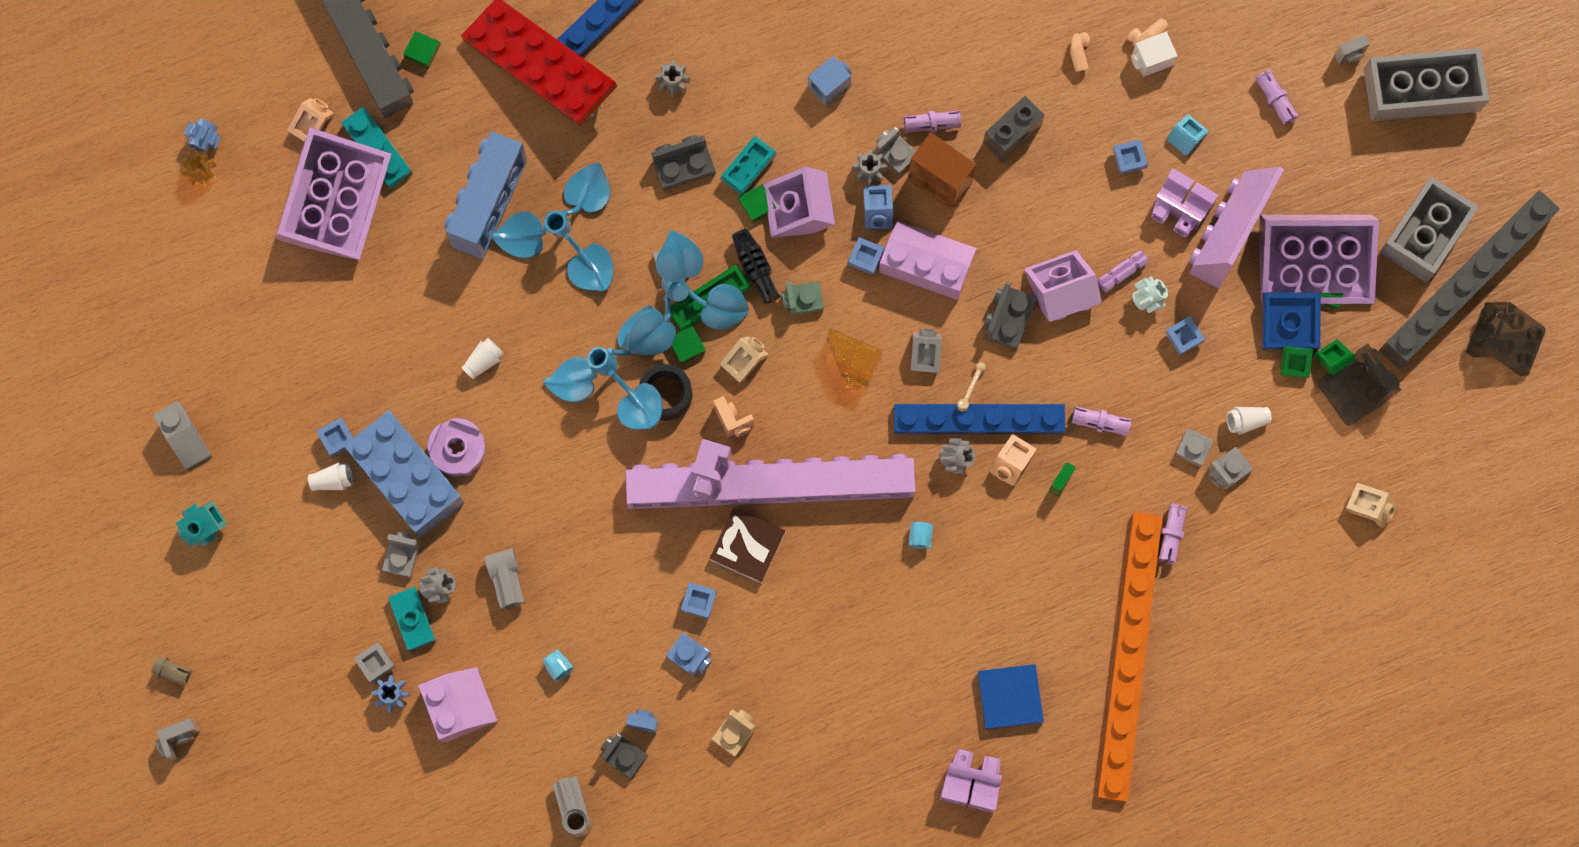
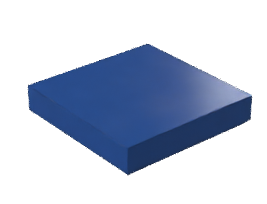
(1291, 320)
(1010, 696)

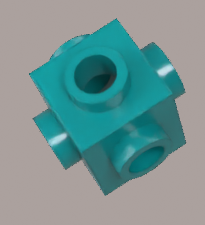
(200, 524)

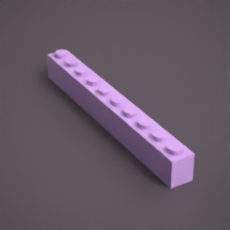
(775, 482)

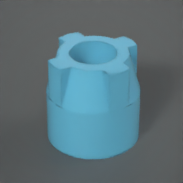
(920, 535)
(557, 665)

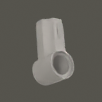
(503, 571)
(572, 804)

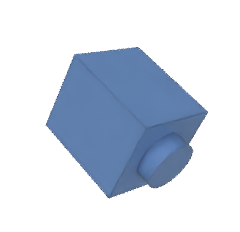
(830, 80)

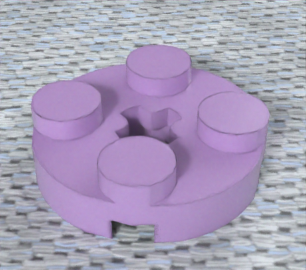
(450, 432)

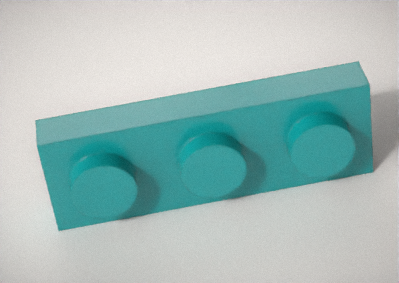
(365, 131)

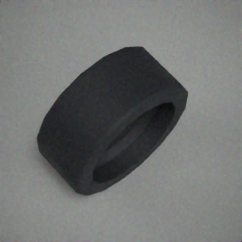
(679, 375)

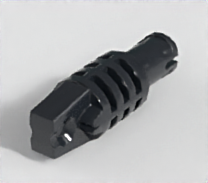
(755, 264)

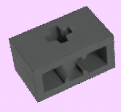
(1013, 128)

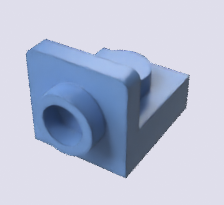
(878, 207)
(689, 655)

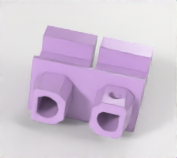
(1170, 202)
(707, 466)
(985, 782)

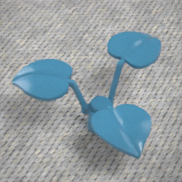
(522, 231)
(674, 263)
(574, 382)

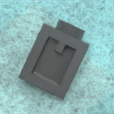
(622, 755)

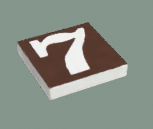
(747, 545)

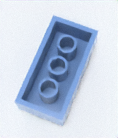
(486, 194)
(404, 474)

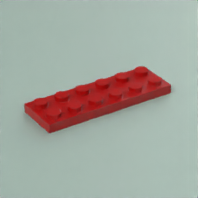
(539, 61)

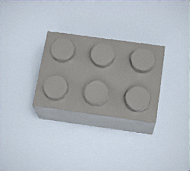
(1428, 229)

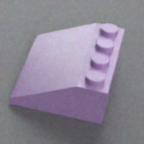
(333, 195)
(1233, 225)
(1320, 256)

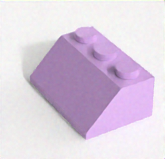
(927, 260)

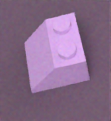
(800, 202)
(1063, 285)
(457, 704)

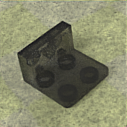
(1507, 336)
(1360, 386)

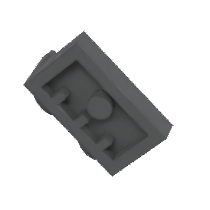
(683, 162)
(1010, 316)

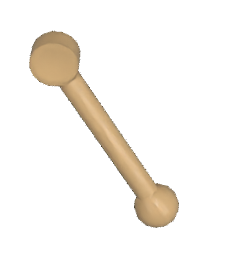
(963, 404)

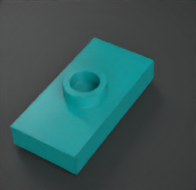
(748, 165)
(412, 619)

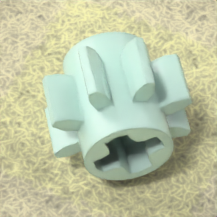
(1150, 294)

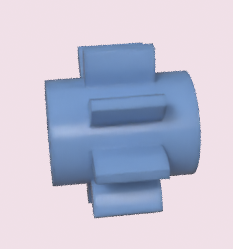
(202, 135)
(381, 693)

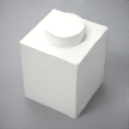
(1154, 54)

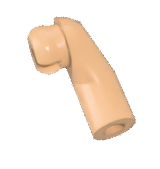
(1157, 28)
(1077, 53)

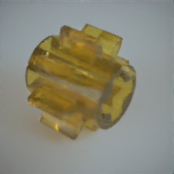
(198, 160)

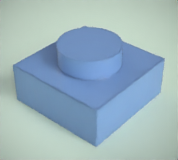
(1130, 157)
(866, 256)
(1185, 336)
(335, 436)
(698, 600)
(642, 721)

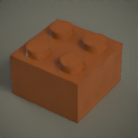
(941, 170)

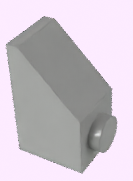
(182, 435)

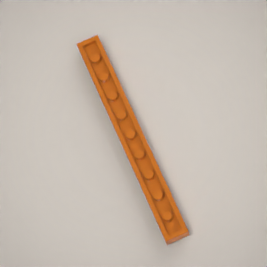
(1129, 657)

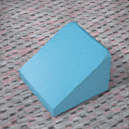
(1187, 135)

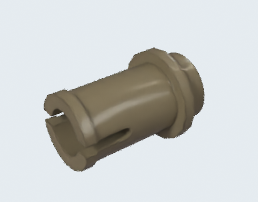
(171, 671)

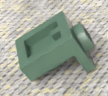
(802, 298)

